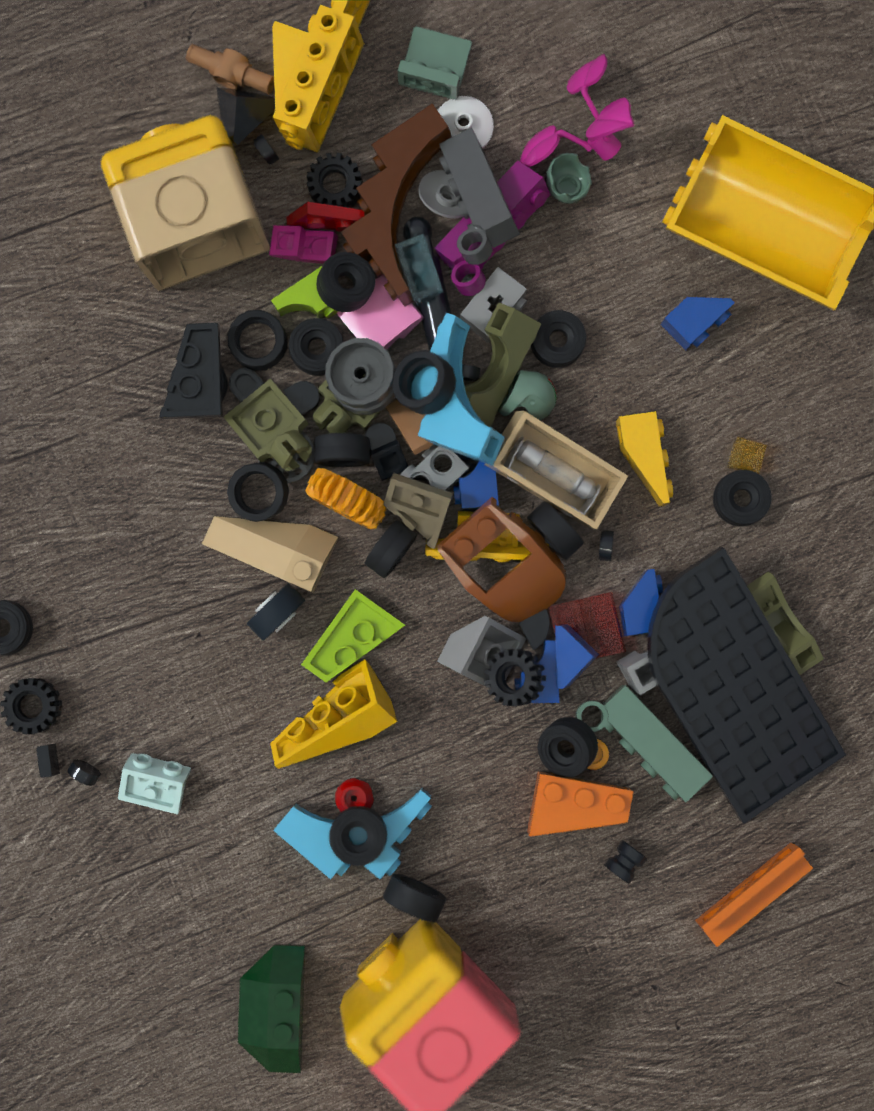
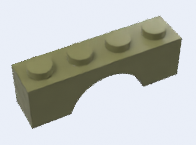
(510, 338)

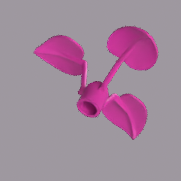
(600, 133)

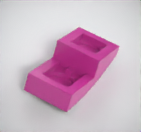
(302, 244)

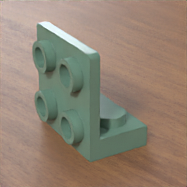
(434, 63)

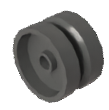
(345, 373)

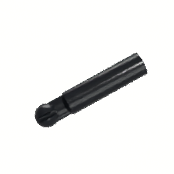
(438, 306)

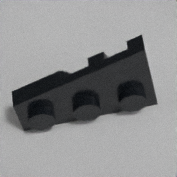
(197, 375)

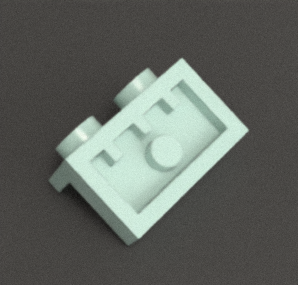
(153, 783)

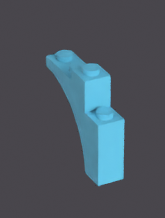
(456, 424)
(310, 836)

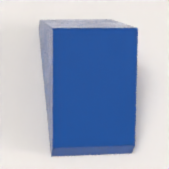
(572, 655)

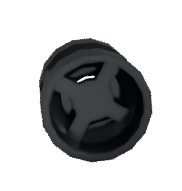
(624, 863)

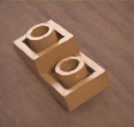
(409, 426)

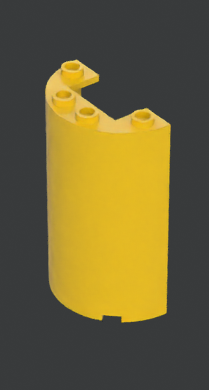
(774, 212)

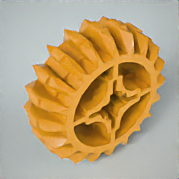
(346, 498)

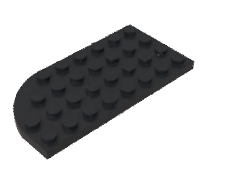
(736, 688)

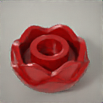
(353, 787)

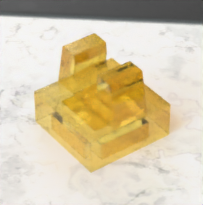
(746, 455)

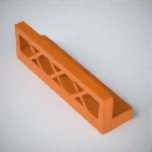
(754, 894)

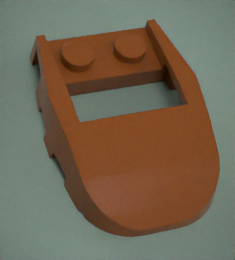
(528, 586)

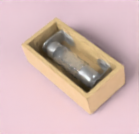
(557, 470)

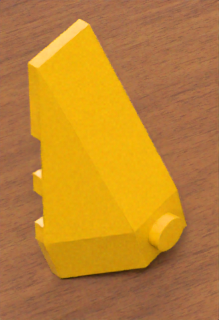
(345, 715)

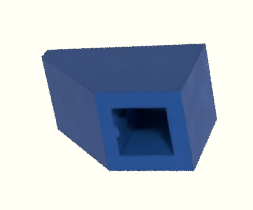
(693, 318)
(640, 603)

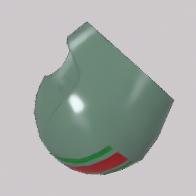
(530, 391)

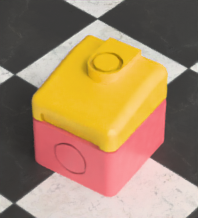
(426, 1018)

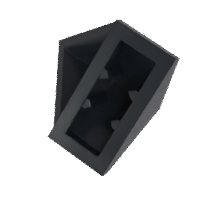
(243, 111)

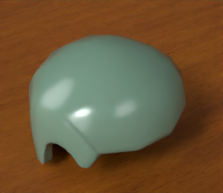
(568, 178)

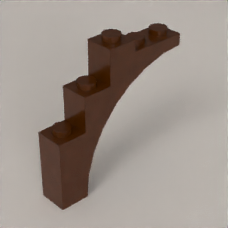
(400, 160)

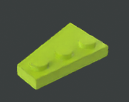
(351, 635)

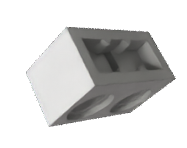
(437, 479)

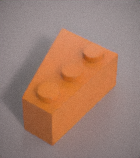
(576, 804)

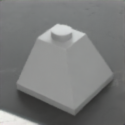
(475, 644)

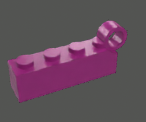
(524, 194)

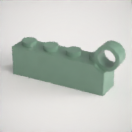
(651, 741)

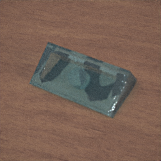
(419, 269)

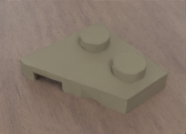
(418, 506)

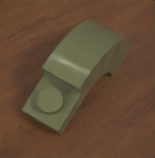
(792, 635)

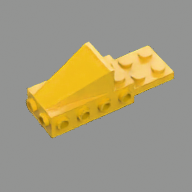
(315, 70)

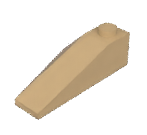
(279, 548)

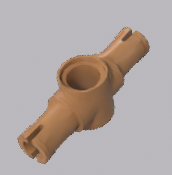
(230, 69)

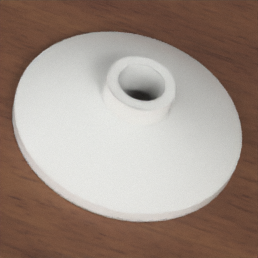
(471, 109)

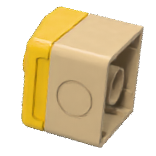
(184, 201)

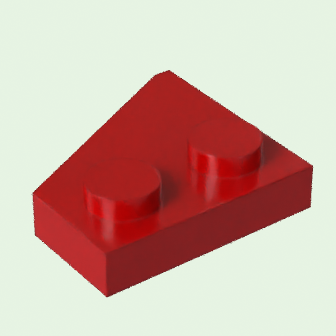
(324, 216)

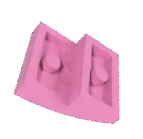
(382, 317)

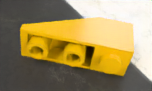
(642, 448)

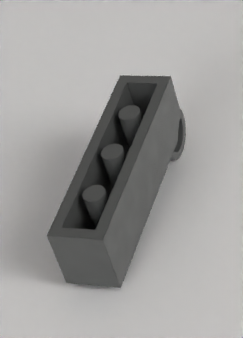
(480, 197)

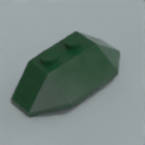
(273, 1009)

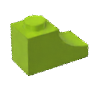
(303, 297)

